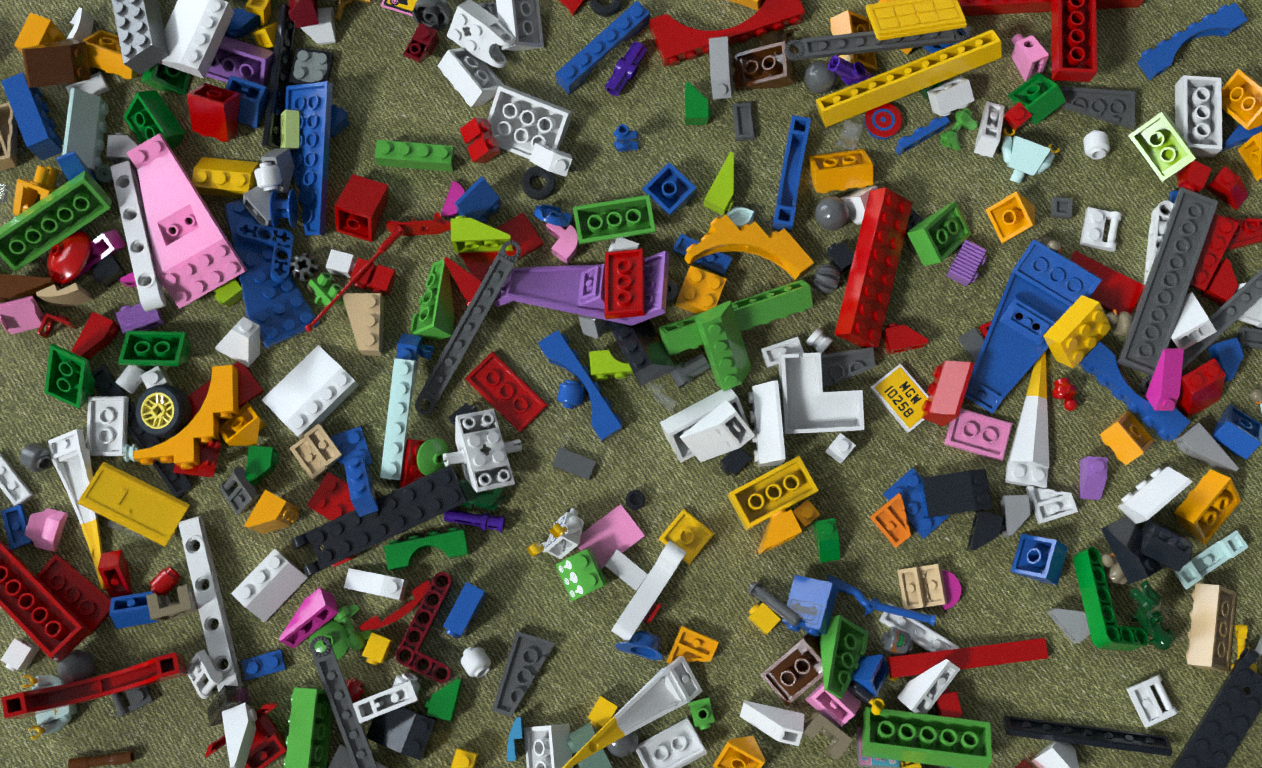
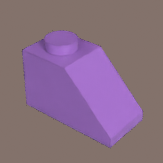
(1092, 477)

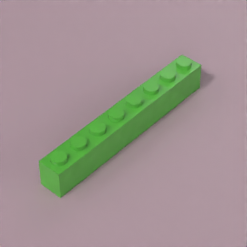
(749, 313)

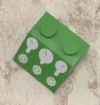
(581, 574)

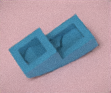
(515, 733)

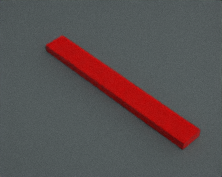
(969, 657)

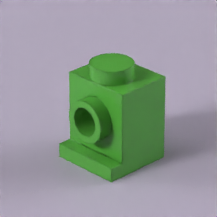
(698, 705)

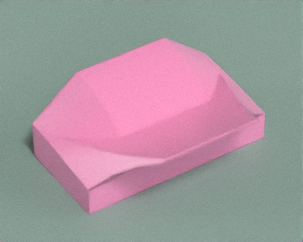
(46, 528)

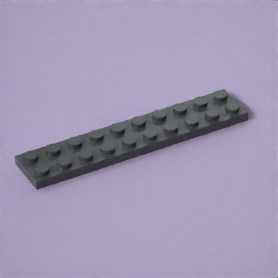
(1168, 281)

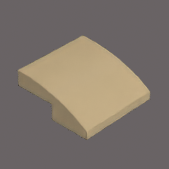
(65, 297)
(316, 452)
(922, 586)

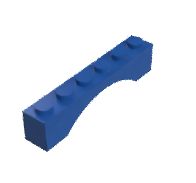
(1223, 23)
(583, 63)
(790, 173)
(559, 353)
(1103, 366)

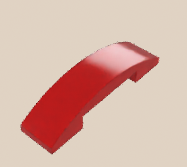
(418, 593)

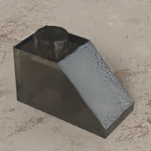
(227, 698)

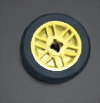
(163, 411)

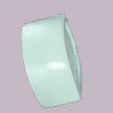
(741, 216)

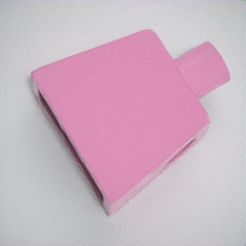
(1028, 56)

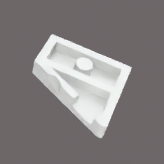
(1050, 503)

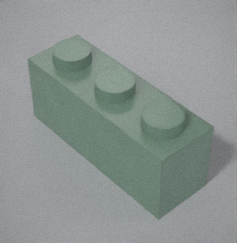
(578, 739)

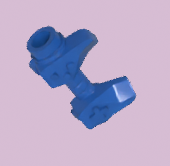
(623, 139)

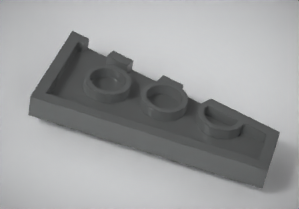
(1103, 104)
(522, 666)

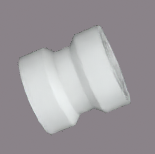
(819, 340)

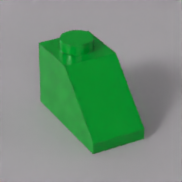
(696, 106)
(260, 463)
(827, 540)
(444, 701)

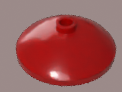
(69, 257)

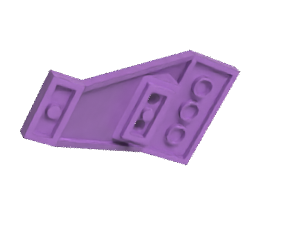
(582, 288)

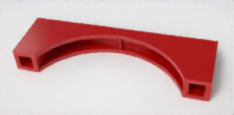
(678, 42)
(52, 698)

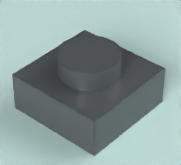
(1061, 208)

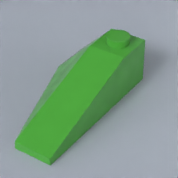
(436, 311)
(840, 653)

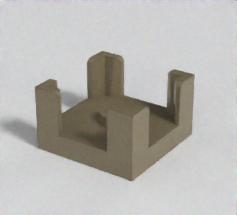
(162, 610)
(840, 739)

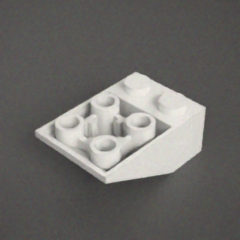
(717, 433)

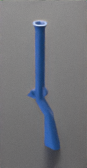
(874, 604)

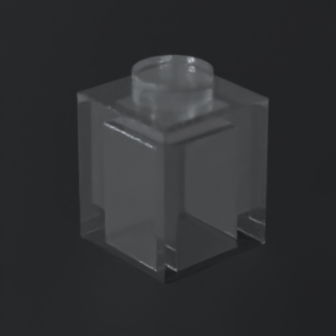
(849, 135)

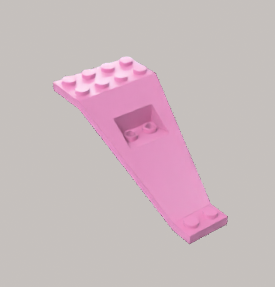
(198, 253)

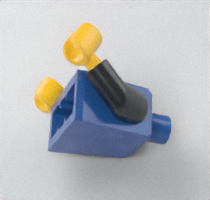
(869, 679)

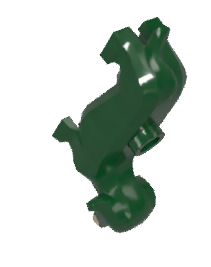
(482, 499)
(1150, 616)

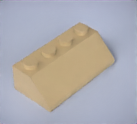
(1211, 627)

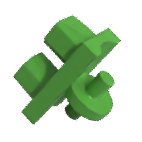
(324, 291)

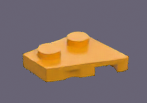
(692, 646)

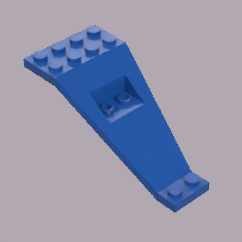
(1042, 290)

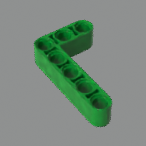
(1099, 606)

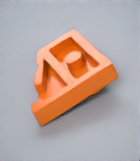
(893, 520)

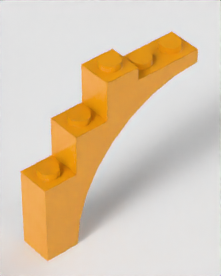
(751, 238)
(185, 446)

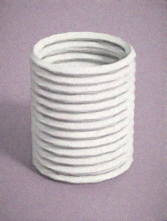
(130, 378)

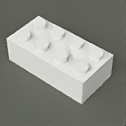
(1199, 113)

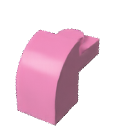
(567, 242)

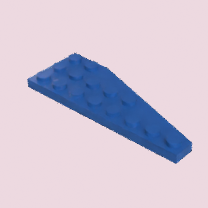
(312, 156)
(272, 305)

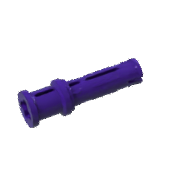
(484, 521)

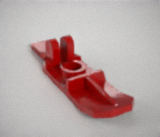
(423, 227)

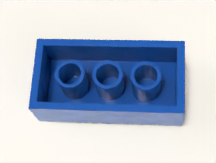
(32, 117)

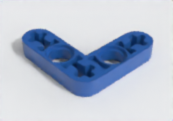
(278, 245)

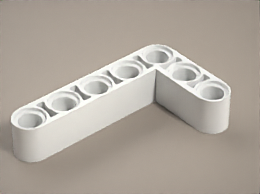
(649, 591)

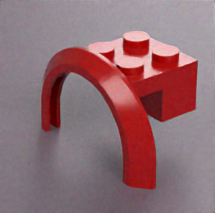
(267, 741)

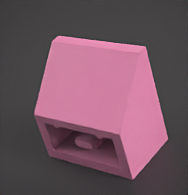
(834, 709)

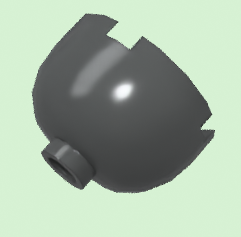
(432, 13)

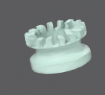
(129, 454)

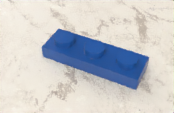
(921, 134)
(715, 262)

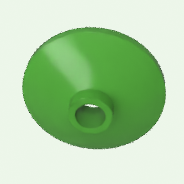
(428, 454)
(337, 634)

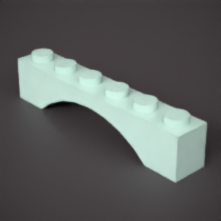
(398, 415)

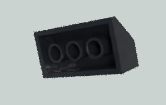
(642, 350)

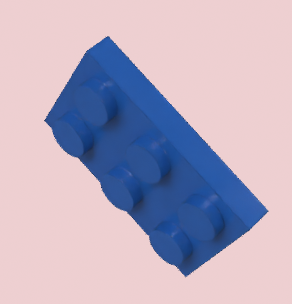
(914, 500)

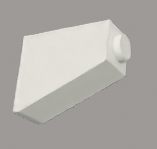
(1191, 324)
(242, 342)

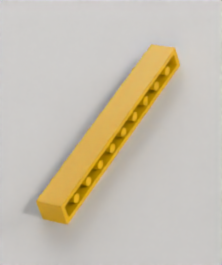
(909, 78)

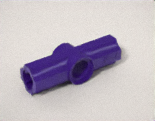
(626, 69)
(849, 71)

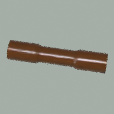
(111, 759)

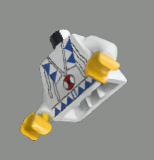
(563, 536)

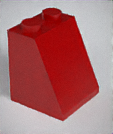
(214, 111)
(361, 207)
(1200, 388)

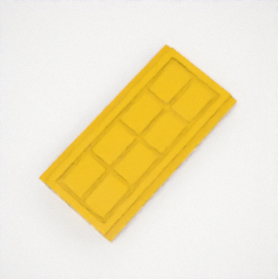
(914, 17)
(134, 504)

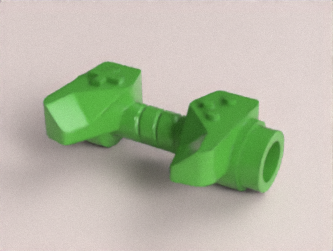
(962, 118)
(356, 639)

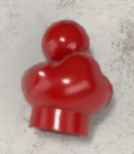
(1065, 391)

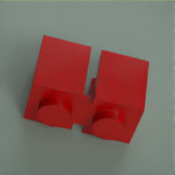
(484, 145)
(377, 278)

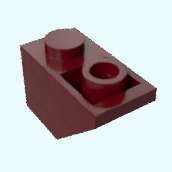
(422, 43)

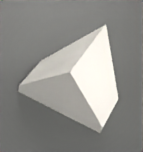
(324, 31)
(857, 203)
(1056, 756)

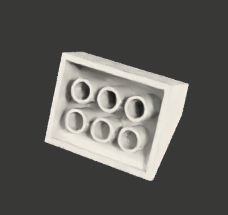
(196, 34)
(523, 119)
(310, 392)

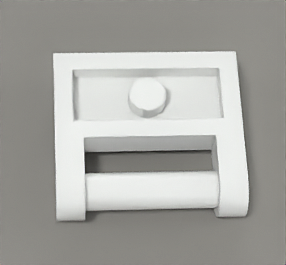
(1094, 227)
(200, 668)
(1146, 703)

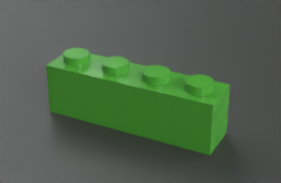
(415, 155)

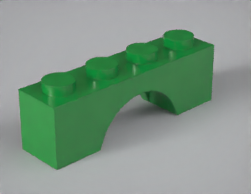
(401, 554)

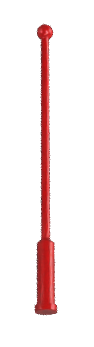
(381, 250)

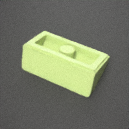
(289, 129)

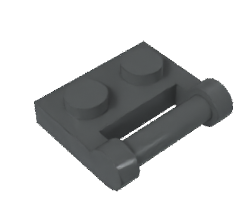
(243, 495)
(137, 697)

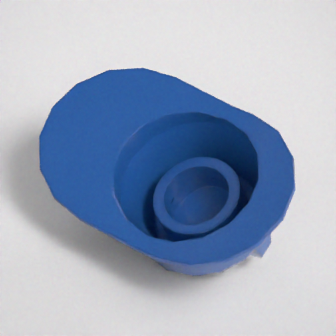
(642, 644)

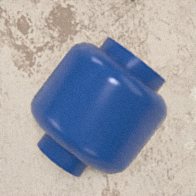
(570, 394)

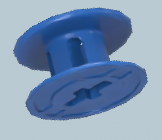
(283, 208)

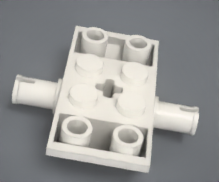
(482, 451)

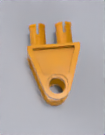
(28, 190)

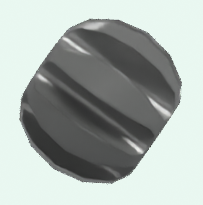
(304, 260)
(826, 278)

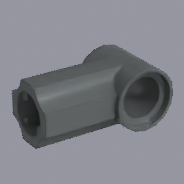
(687, 371)

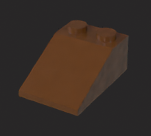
(56, 63)
(764, 68)
(17, 287)
(795, 669)

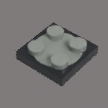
(310, 66)

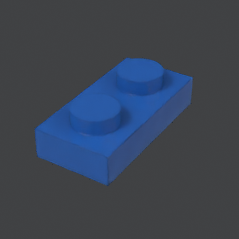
(15, 525)
(263, 665)

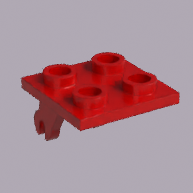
(208, 461)

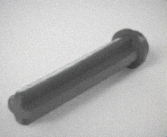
(756, 590)

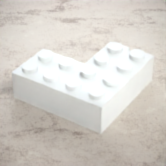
(805, 404)

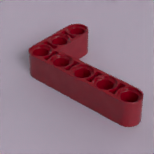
(424, 629)

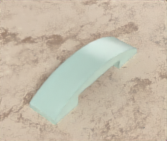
(1210, 558)

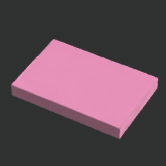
(979, 434)
(611, 533)

